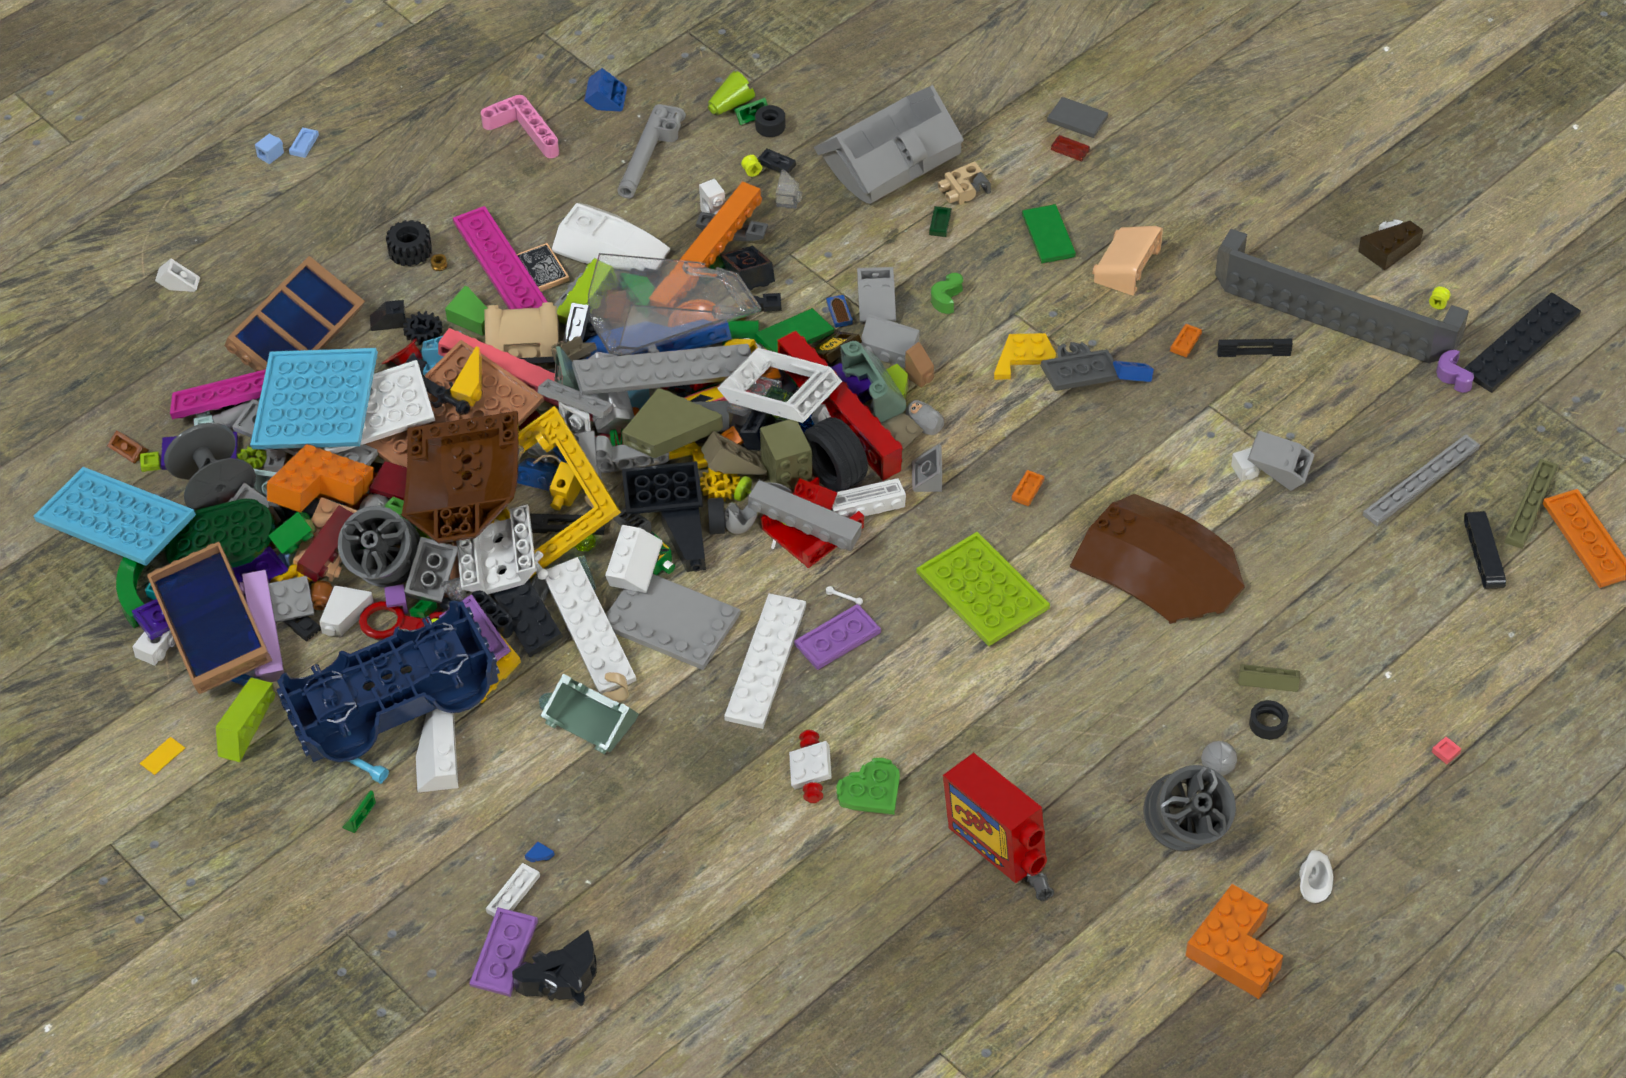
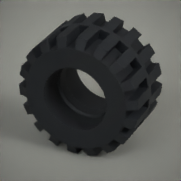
(409, 243)

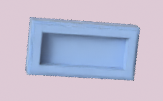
(303, 142)

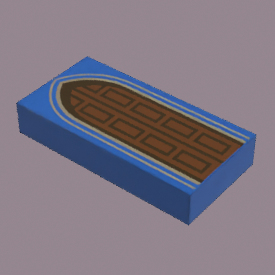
(839, 311)

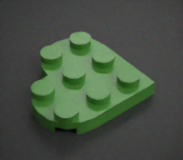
(871, 788)

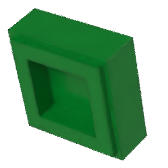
(423, 609)

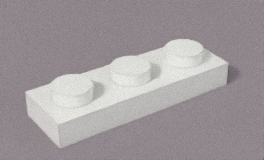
(514, 889)

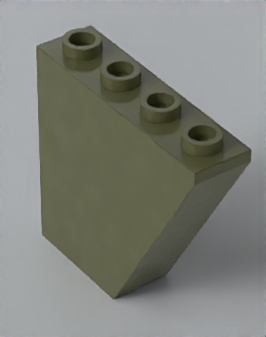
(668, 424)

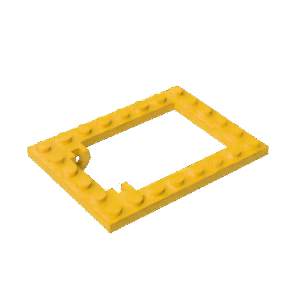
(552, 431)

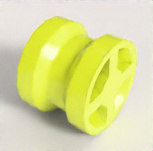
(751, 165)
(1439, 297)

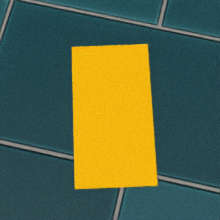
(162, 755)

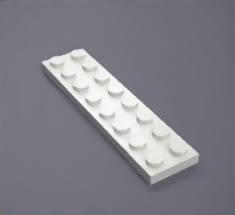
(588, 624)
(765, 661)

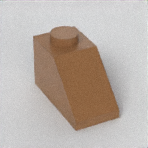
(918, 365)

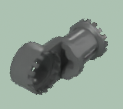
(1040, 885)

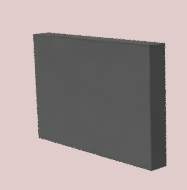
(1077, 117)

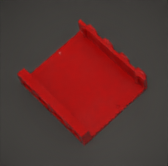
(802, 546)

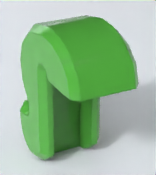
(943, 291)

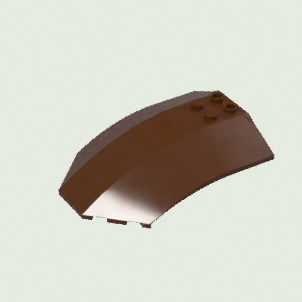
(1160, 559)

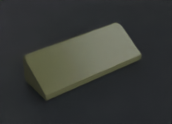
(1269, 677)

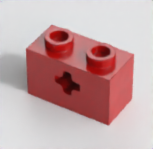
(815, 494)

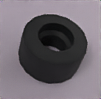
(770, 121)

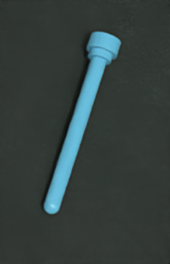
(377, 773)

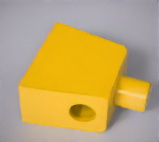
(564, 487)

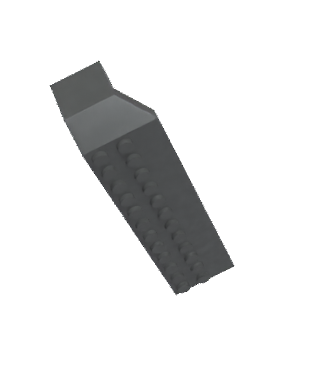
(1336, 306)

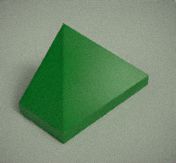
(747, 112)

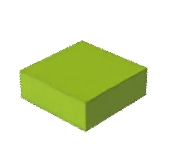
(150, 461)

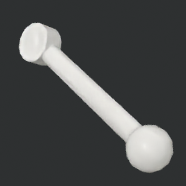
(829, 590)

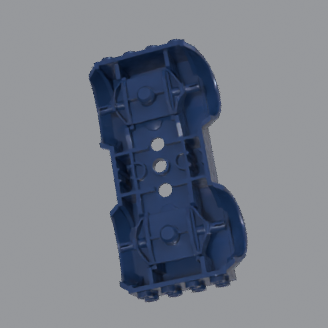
(342, 720)

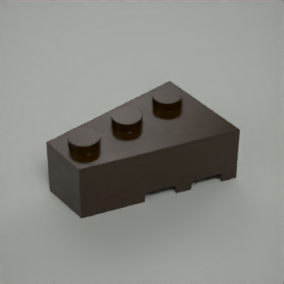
(1391, 244)

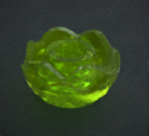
(586, 545)

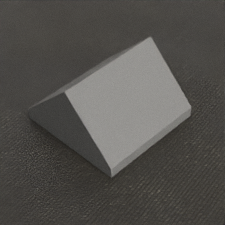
(928, 471)

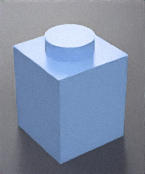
(269, 148)

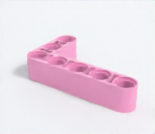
(520, 109)

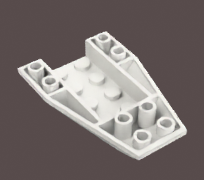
(594, 231)

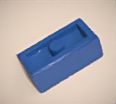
(1133, 371)

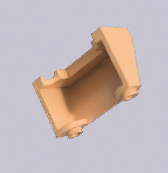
(1127, 257)

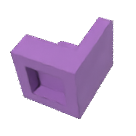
(396, 597)

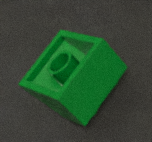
(293, 533)

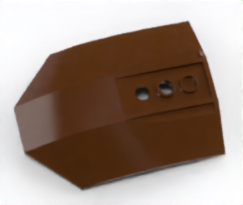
(435, 492)

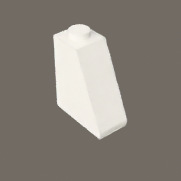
(344, 610)

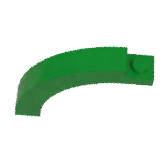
(126, 587)

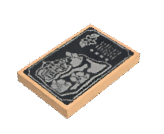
(543, 267)

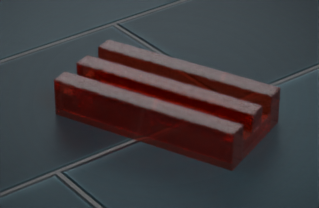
(1071, 148)

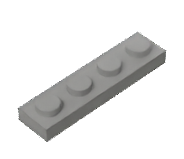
(574, 398)

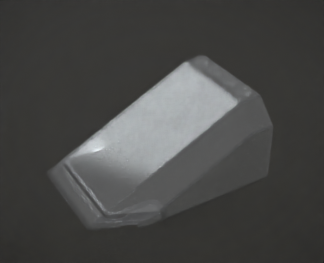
(659, 300)

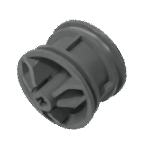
(388, 530)
(1210, 809)

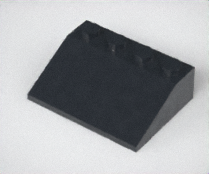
(662, 488)

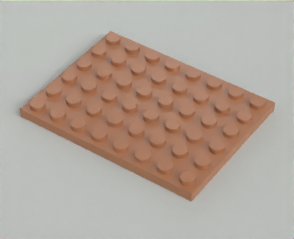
(499, 395)

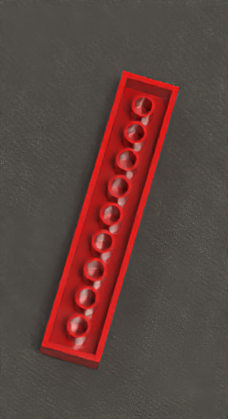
(881, 449)

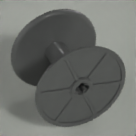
(205, 459)

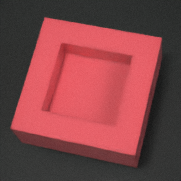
(1446, 750)

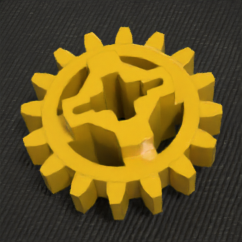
(719, 484)

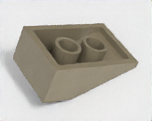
(731, 457)

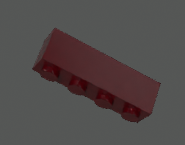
(324, 547)

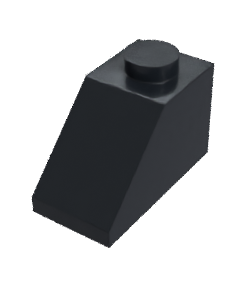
(388, 316)

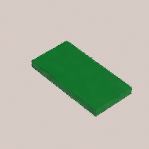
(1048, 233)
(807, 324)

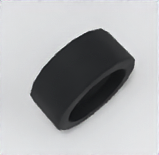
(716, 515)
(1270, 707)

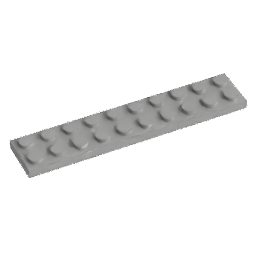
(658, 369)

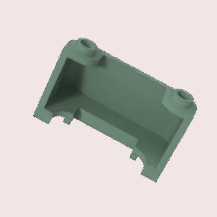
(862, 363)
(588, 714)

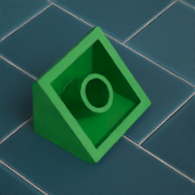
(743, 329)

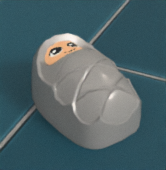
(925, 416)

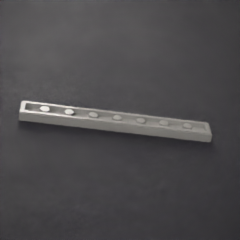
(1421, 480)

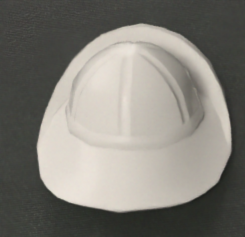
(1316, 877)

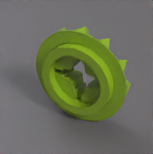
(257, 462)

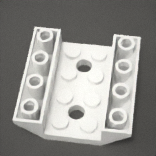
(482, 558)

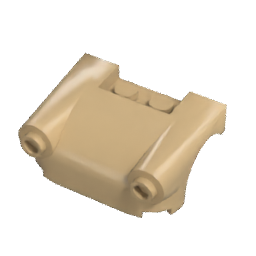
(522, 331)

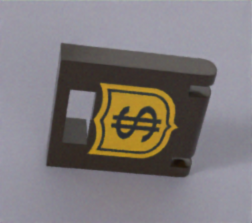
(830, 348)

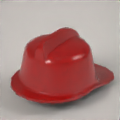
(401, 356)

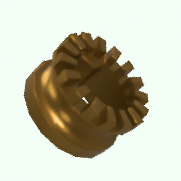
(438, 266)

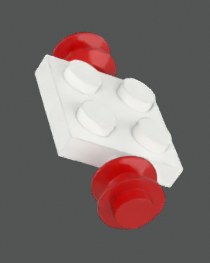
(810, 766)

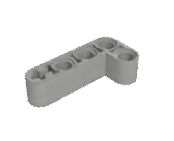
(620, 457)

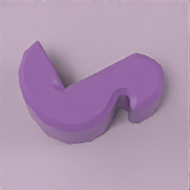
(1450, 373)

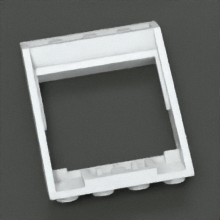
(800, 405)

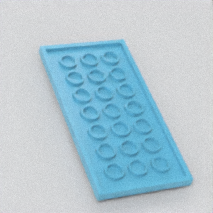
(114, 515)

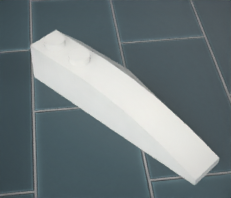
(437, 753)

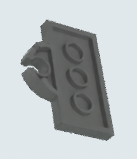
(1078, 367)

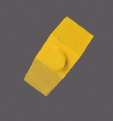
(469, 382)

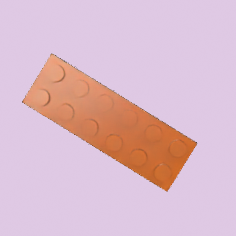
(1587, 537)

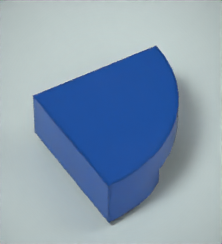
(538, 853)

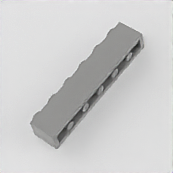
(804, 515)

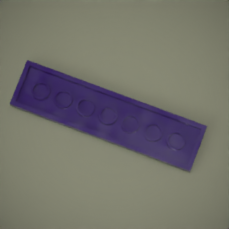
(152, 618)

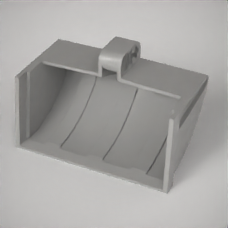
(893, 146)

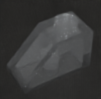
(787, 191)

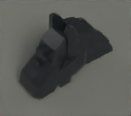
(560, 972)

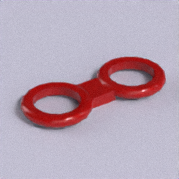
(403, 621)

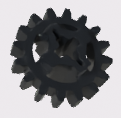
(422, 327)

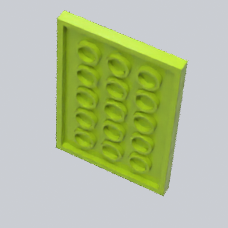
(983, 588)

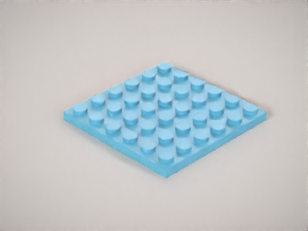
(314, 398)

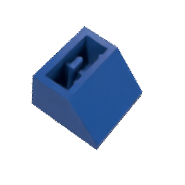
(605, 92)

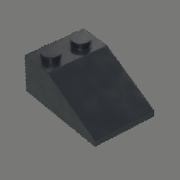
(751, 266)

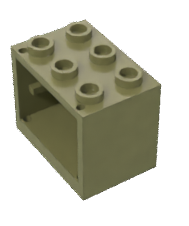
(786, 453)

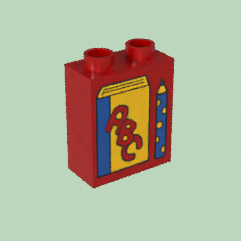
(995, 818)

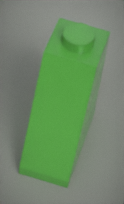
(467, 311)

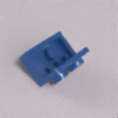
(536, 475)

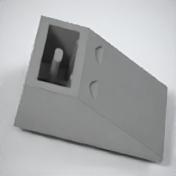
(876, 293)
(1281, 459)

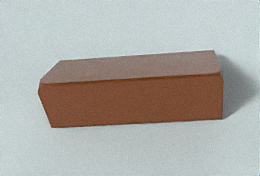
(126, 447)

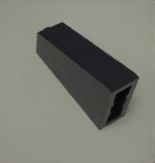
(685, 533)

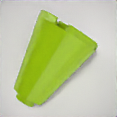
(731, 94)

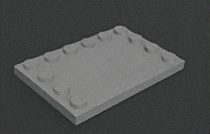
(673, 620)

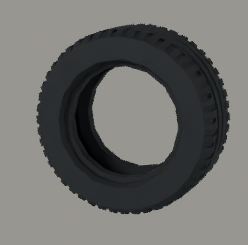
(836, 454)

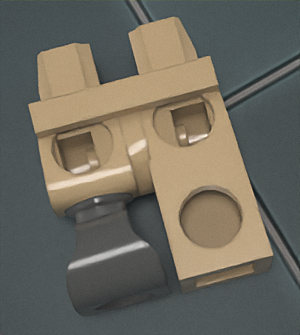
(964, 183)

